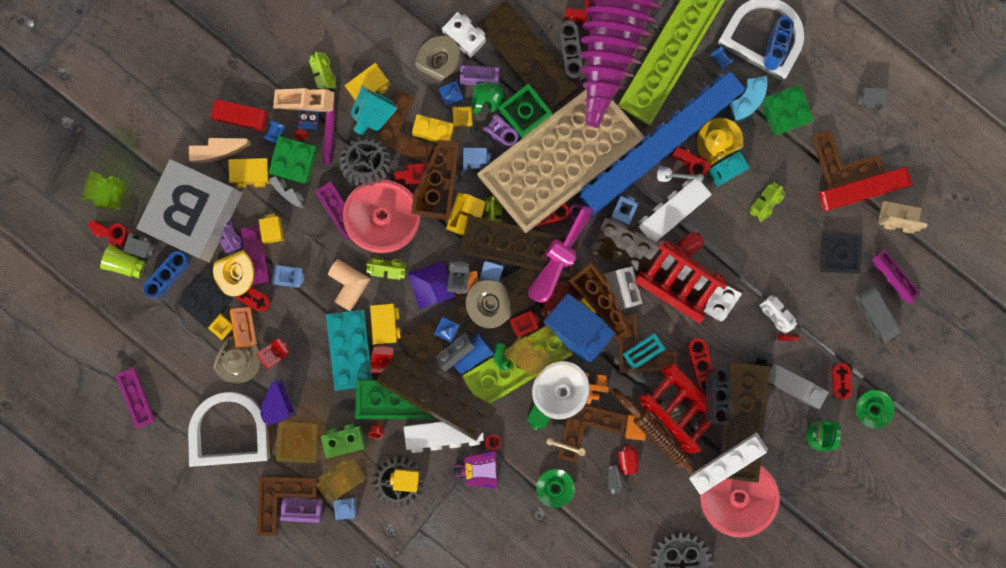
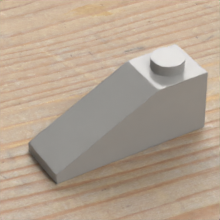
(797, 386)

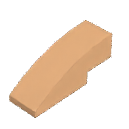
(303, 99)
(217, 149)

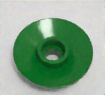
(884, 409)
(557, 498)

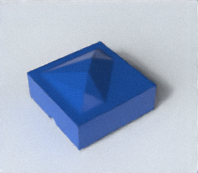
(451, 94)
(446, 329)

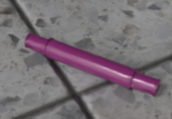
(329, 135)

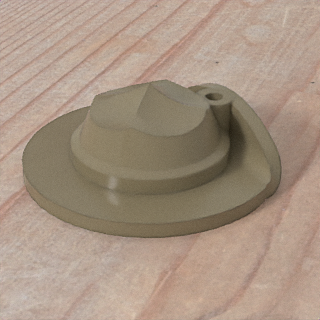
(438, 57)
(488, 304)
(236, 364)

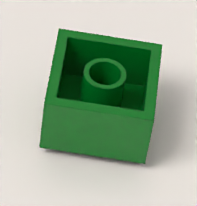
(525, 111)
(787, 111)
(293, 160)

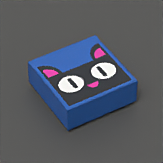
(308, 120)

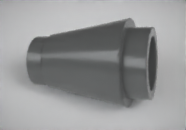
(615, 480)

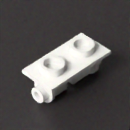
(784, 321)

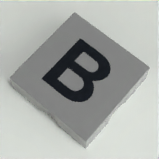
(189, 210)

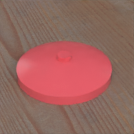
(380, 216)
(742, 506)

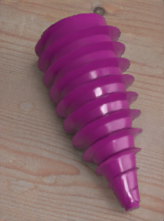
(612, 47)

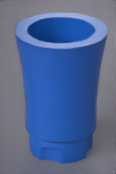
(479, 353)

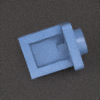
(287, 276)

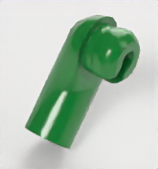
(499, 358)

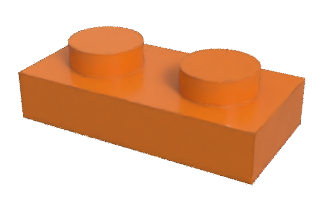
(243, 327)

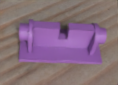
(231, 240)

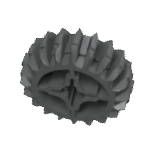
(375, 152)
(380, 483)

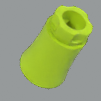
(122, 262)

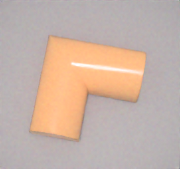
(353, 282)

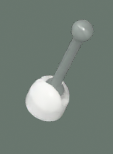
(665, 174)

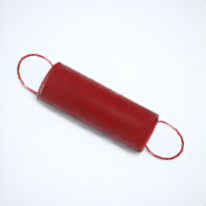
(788, 337)

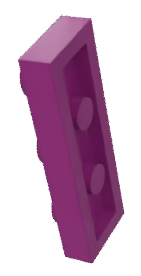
(334, 205)
(255, 250)
(896, 276)
(135, 398)

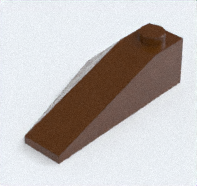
(435, 189)
(597, 292)

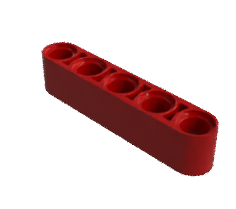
(865, 189)

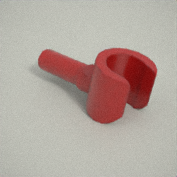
(300, 134)

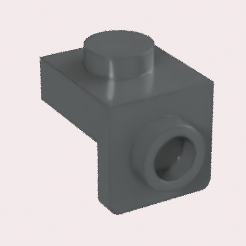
(458, 277)

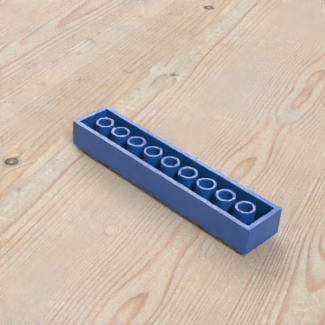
(662, 143)

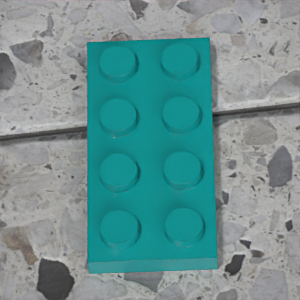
(348, 348)

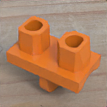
(600, 385)

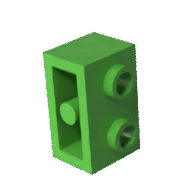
(343, 441)

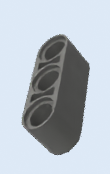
(567, 41)
(877, 314)

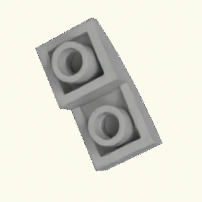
(290, 195)

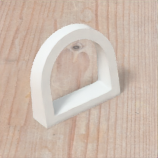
(752, 57)
(194, 437)

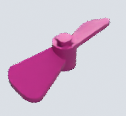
(561, 255)

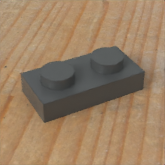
(455, 352)

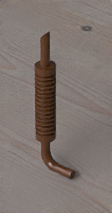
(656, 433)

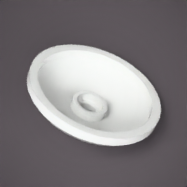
(553, 382)

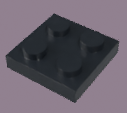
(840, 253)
(204, 301)

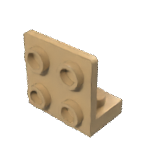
(901, 216)

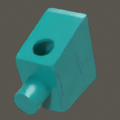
(371, 110)
(728, 169)

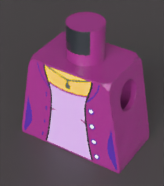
(479, 470)

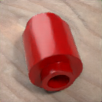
(690, 243)
(628, 460)

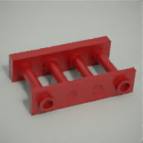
(664, 290)
(686, 389)

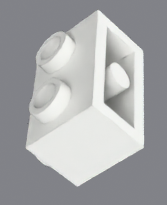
(464, 34)
(624, 287)

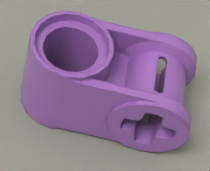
(499, 129)

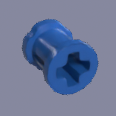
(722, 58)
(274, 131)

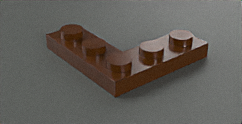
(394, 139)
(831, 165)
(631, 339)
(591, 417)
(268, 493)

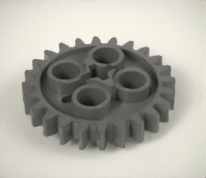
(681, 546)

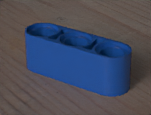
(778, 43)
(158, 279)

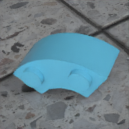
(750, 99)

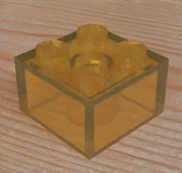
(527, 357)
(298, 442)
(341, 481)

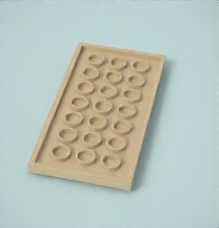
(558, 161)

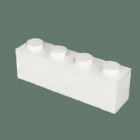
(674, 211)
(435, 436)
(728, 463)

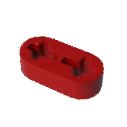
(251, 303)
(846, 381)

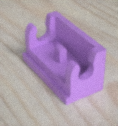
(476, 74)
(301, 509)

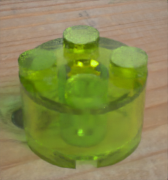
(103, 191)

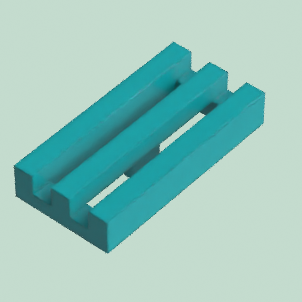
(657, 342)

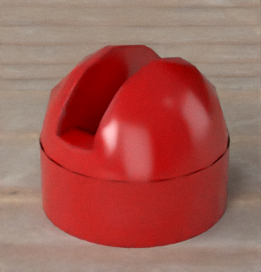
(375, 431)
(495, 442)

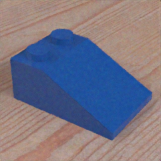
(579, 328)

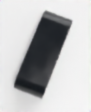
(723, 388)

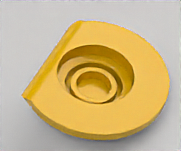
(719, 140)
(234, 273)

